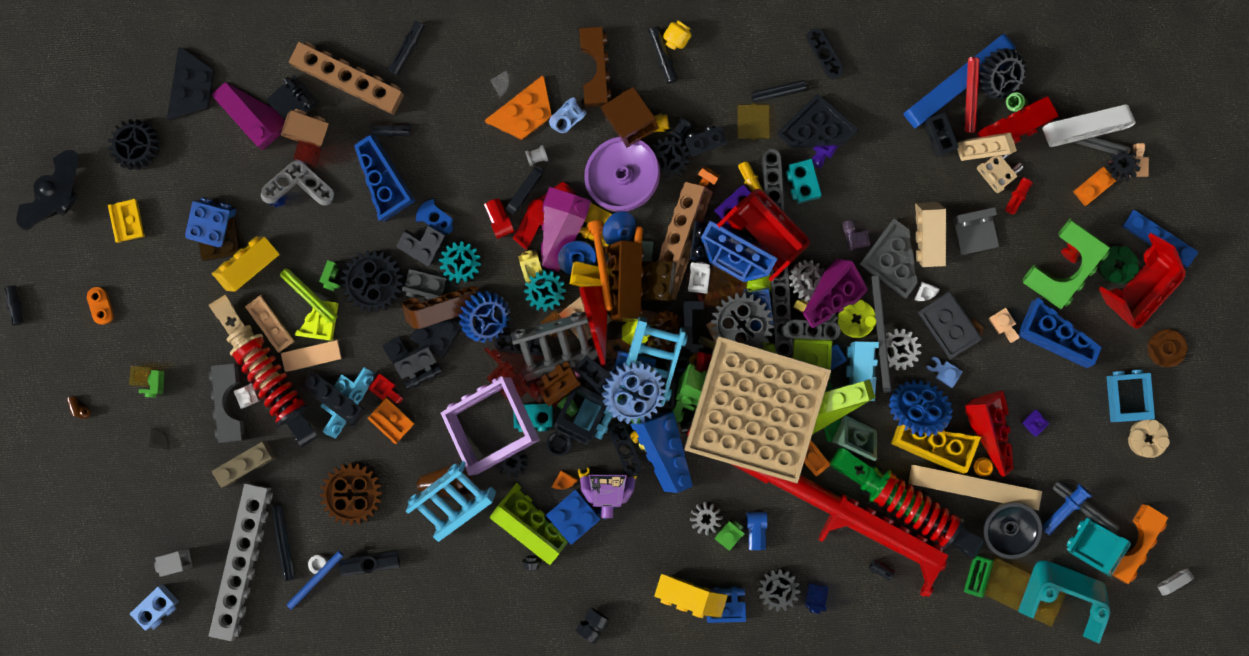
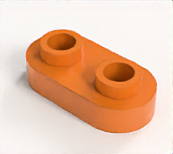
(99, 305)

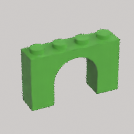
(1060, 290)

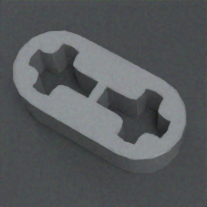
(1175, 581)

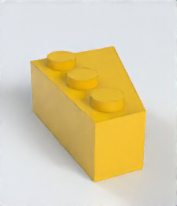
(245, 264)
(690, 597)

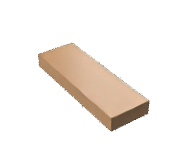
(269, 324)
(311, 356)

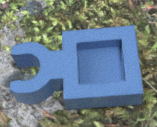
(946, 373)

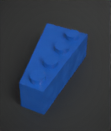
(385, 184)
(1053, 333)
(664, 450)

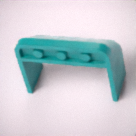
(1051, 578)

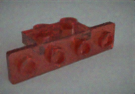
(505, 370)

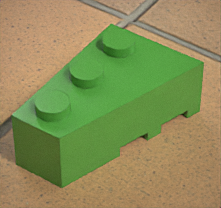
(690, 386)

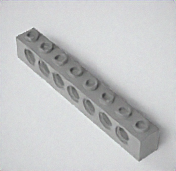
(219, 627)

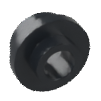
(531, 562)

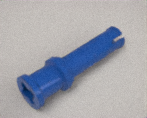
(1072, 503)

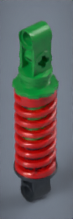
(888, 489)

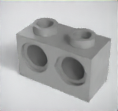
(173, 562)

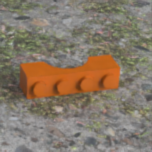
(1149, 525)

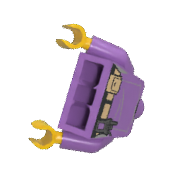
(606, 490)

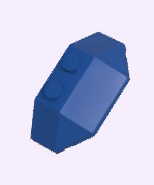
(737, 253)

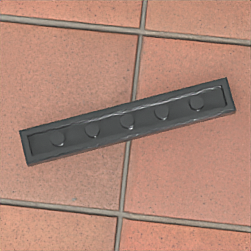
(881, 334)

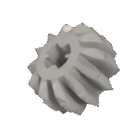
(712, 519)

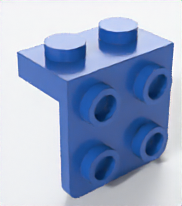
(208, 221)

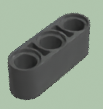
(801, 330)

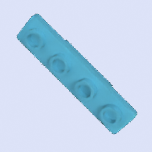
(354, 391)

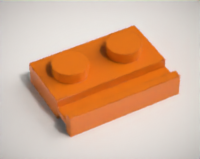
(391, 421)

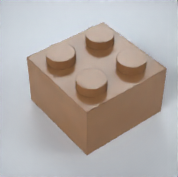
(304, 128)

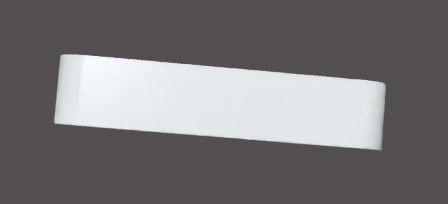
(1088, 125)

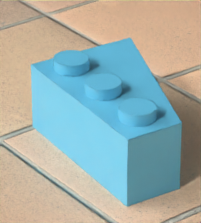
(862, 362)

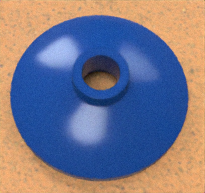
(619, 227)
(566, 258)

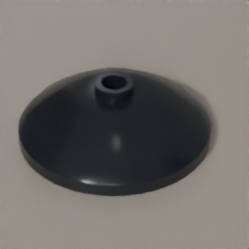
(1018, 539)

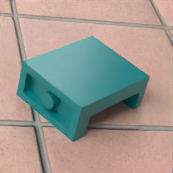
(1098, 546)

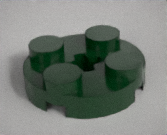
(1129, 267)

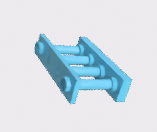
(637, 347)
(455, 518)

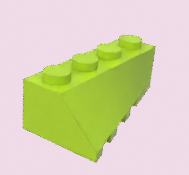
(842, 401)
(528, 525)

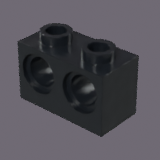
(593, 374)

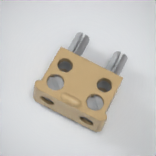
(996, 173)

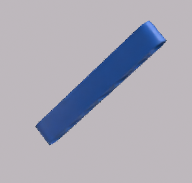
(951, 86)

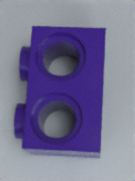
(731, 202)

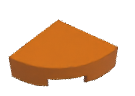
(564, 481)

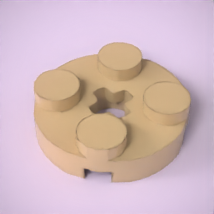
(1159, 440)

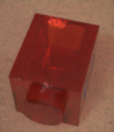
(307, 153)

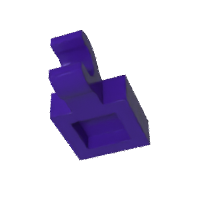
(822, 153)

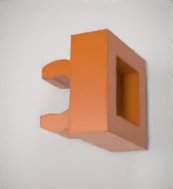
(708, 176)

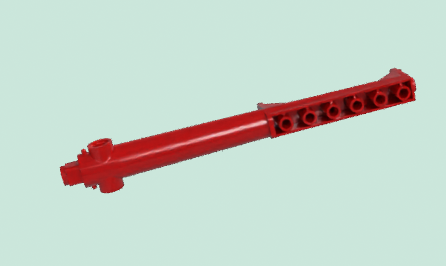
(849, 514)

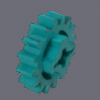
(452, 262)
(540, 302)

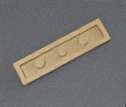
(986, 146)

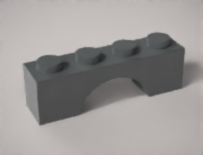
(224, 379)

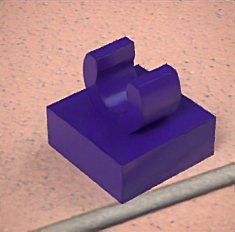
(1035, 423)

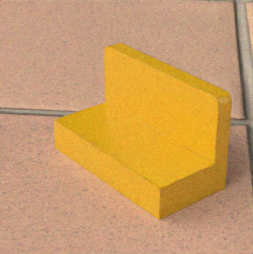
(585, 275)

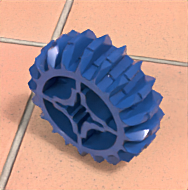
(484, 306)

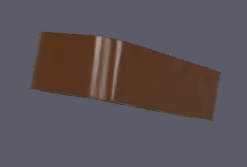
(438, 309)

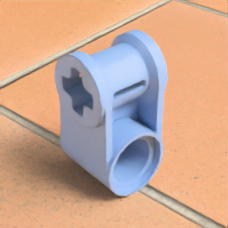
(570, 113)

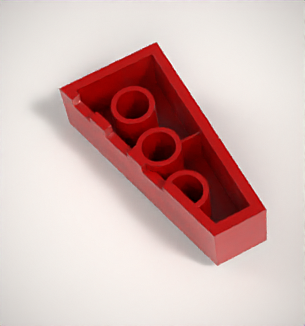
(1023, 121)

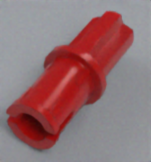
(1018, 196)

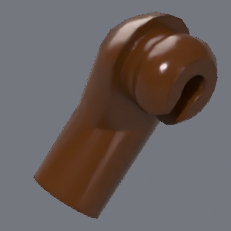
(76, 409)

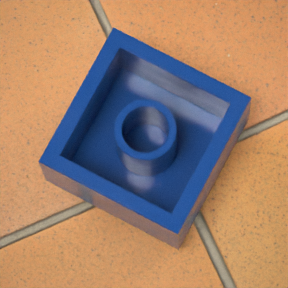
(573, 516)

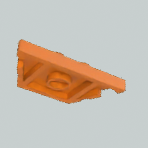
(523, 112)

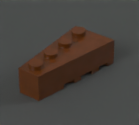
(625, 279)

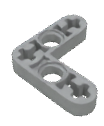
(300, 179)

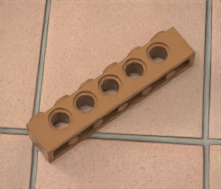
(304, 52)
(677, 229)

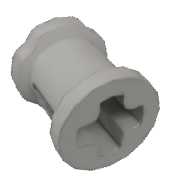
(536, 155)

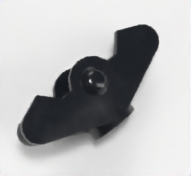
(51, 193)

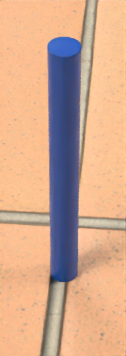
(315, 579)

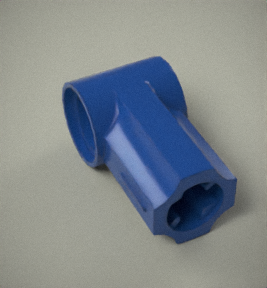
(757, 524)

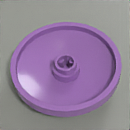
(622, 176)

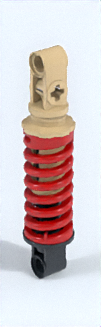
(248, 352)

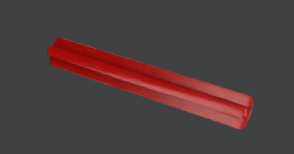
(972, 94)

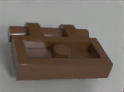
(557, 383)

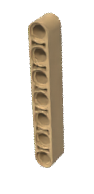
(973, 487)

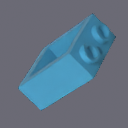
(1113, 396)

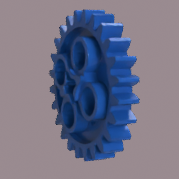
(920, 408)

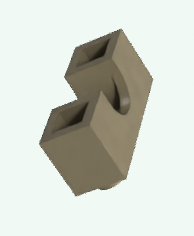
(243, 464)

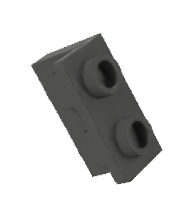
(424, 285)

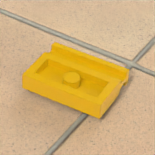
(126, 220)

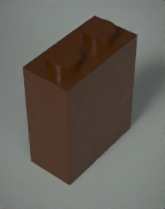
(629, 117)

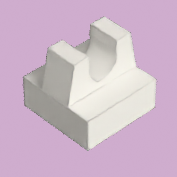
(246, 396)

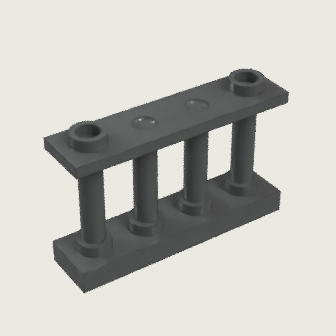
(537, 369)

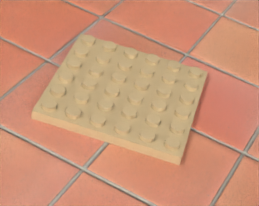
(757, 410)

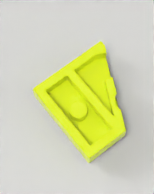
(317, 326)

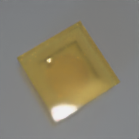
(139, 376)

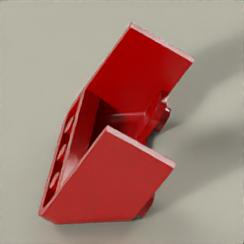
(770, 227)
(1149, 286)

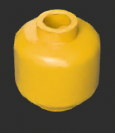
(677, 35)

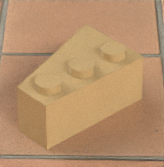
(931, 234)

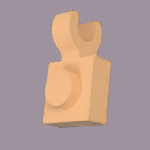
(1139, 149)
(1003, 322)

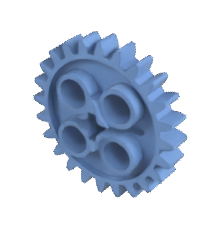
(642, 376)

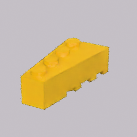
(945, 449)

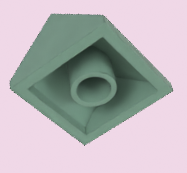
(857, 438)

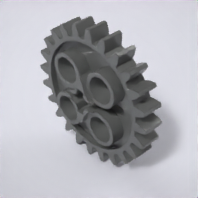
(756, 312)

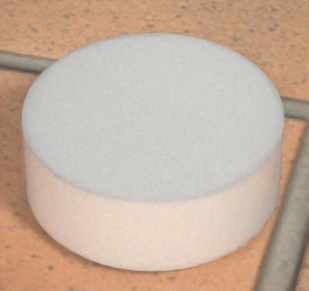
(316, 563)

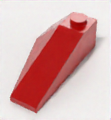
(596, 314)
(989, 422)

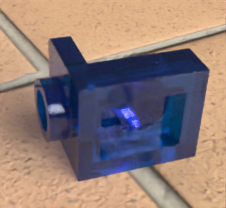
(816, 598)

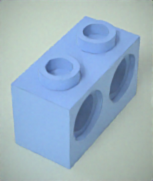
(152, 604)

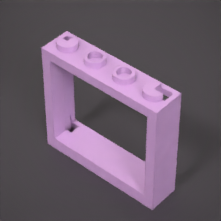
(460, 440)

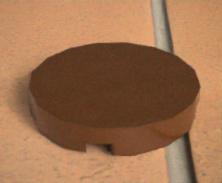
(1167, 348)

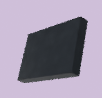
(950, 325)

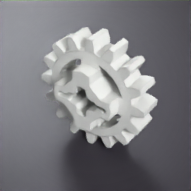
(904, 343)

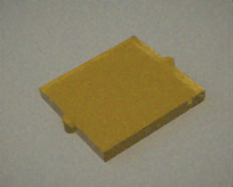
(753, 121)

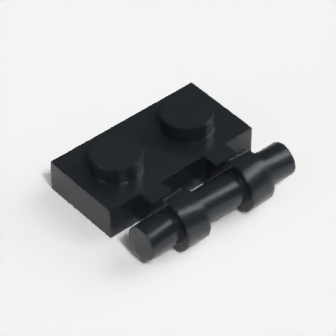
(415, 361)

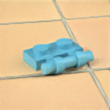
(587, 416)

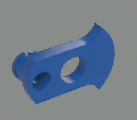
(429, 208)

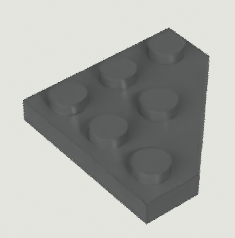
(893, 259)

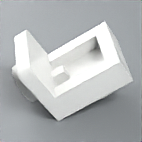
(699, 277)

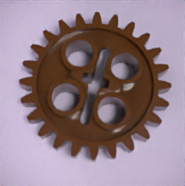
(351, 511)

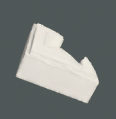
(926, 292)

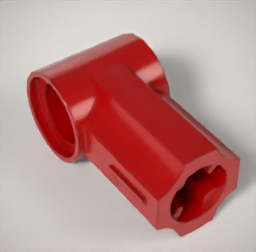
(500, 222)

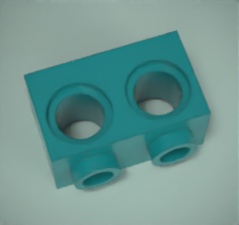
(809, 181)
(533, 412)

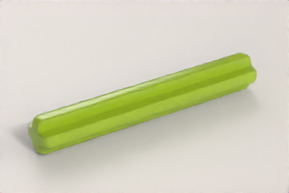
(308, 295)

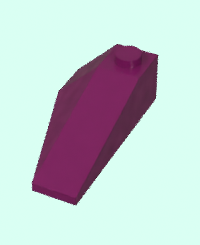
(254, 117)
(562, 222)
(837, 289)

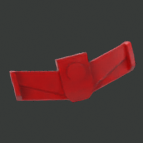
(534, 218)

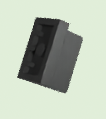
(976, 231)

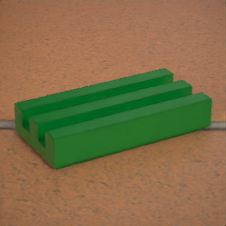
(979, 575)

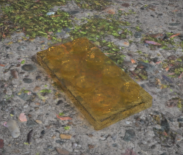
(1008, 587)

